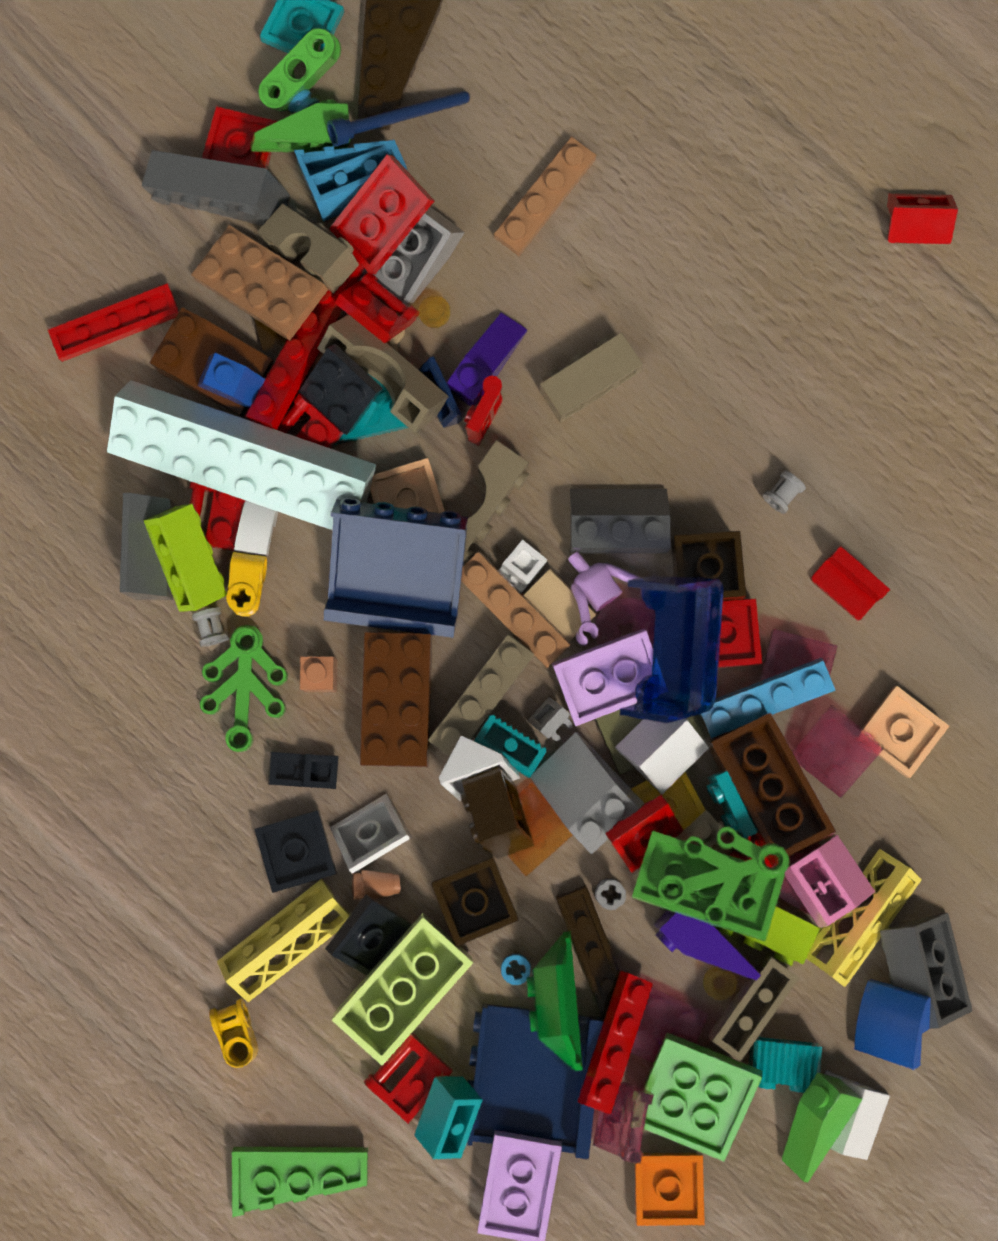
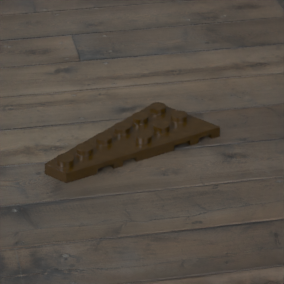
(391, 46)

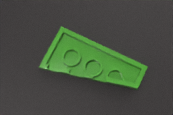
(287, 1174)

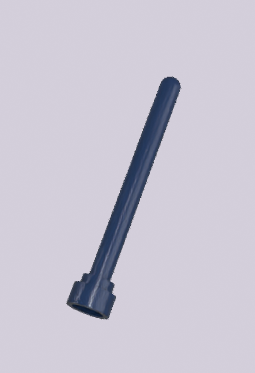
(342, 130)

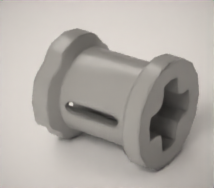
(784, 492)
(208, 638)
(615, 902)

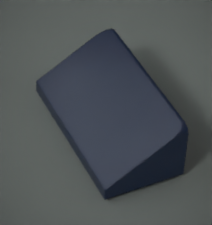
(449, 413)

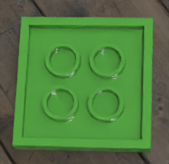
(698, 1096)

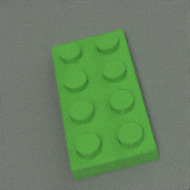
(666, 857)

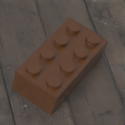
(396, 700)
(772, 787)

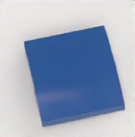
(892, 1023)

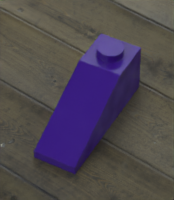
(485, 359)

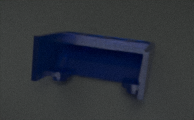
(683, 648)

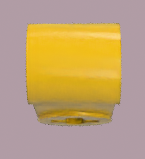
(246, 577)
(234, 1031)

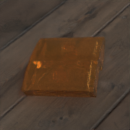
(545, 828)

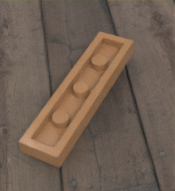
(545, 196)
(514, 610)

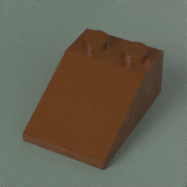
(187, 350)

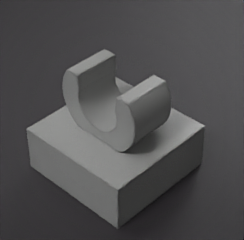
(550, 718)

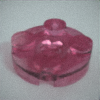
(621, 613)

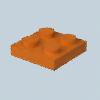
(669, 1189)

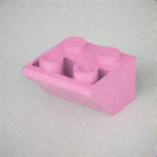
(829, 882)

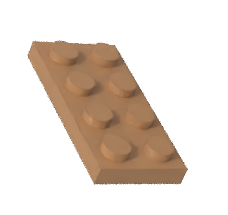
(259, 282)

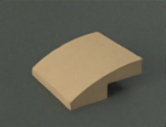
(557, 604)

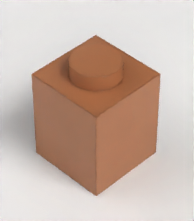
(318, 674)

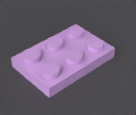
(604, 676)
(519, 1187)

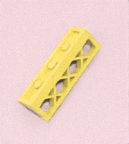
(874, 917)
(279, 937)

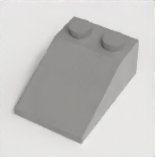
(419, 257)
(585, 792)

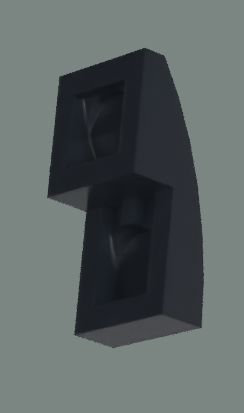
(303, 770)

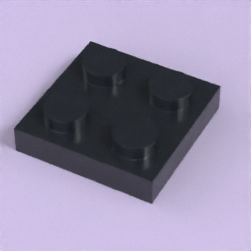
(340, 389)
(295, 851)
(367, 935)

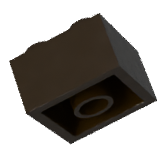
(711, 557)
(496, 813)
(475, 901)

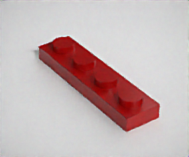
(114, 322)
(615, 1042)

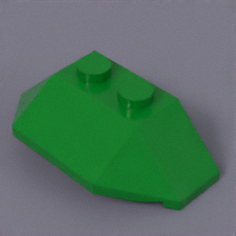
(556, 1003)

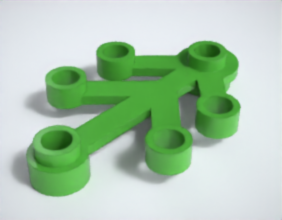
(243, 682)
(729, 873)

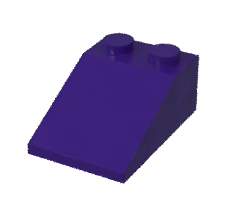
(701, 942)

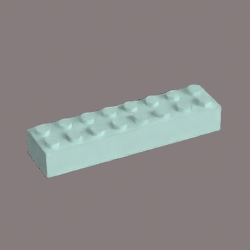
(234, 454)

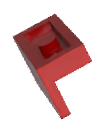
(921, 218)
(849, 583)

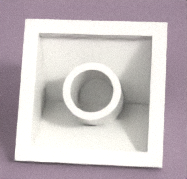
(662, 750)
(470, 760)
(370, 833)
(863, 1125)

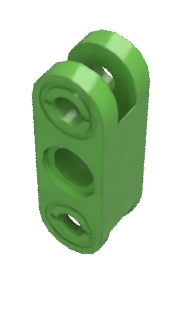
(316, 63)

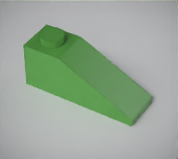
(301, 130)
(818, 1123)

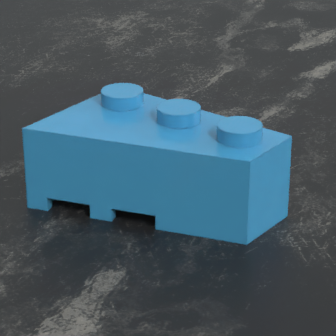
(339, 174)

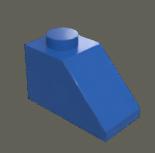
(230, 380)

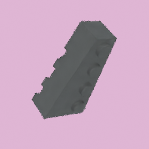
(214, 186)

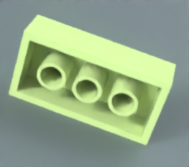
(402, 989)

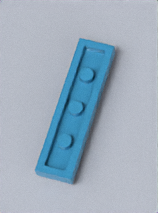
(768, 696)

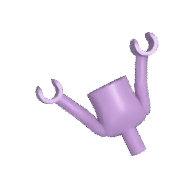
(596, 587)

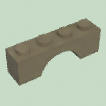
(413, 395)
(501, 473)
(482, 695)

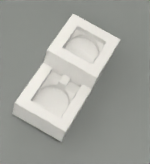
(255, 529)
(522, 565)

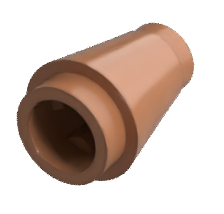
(374, 884)

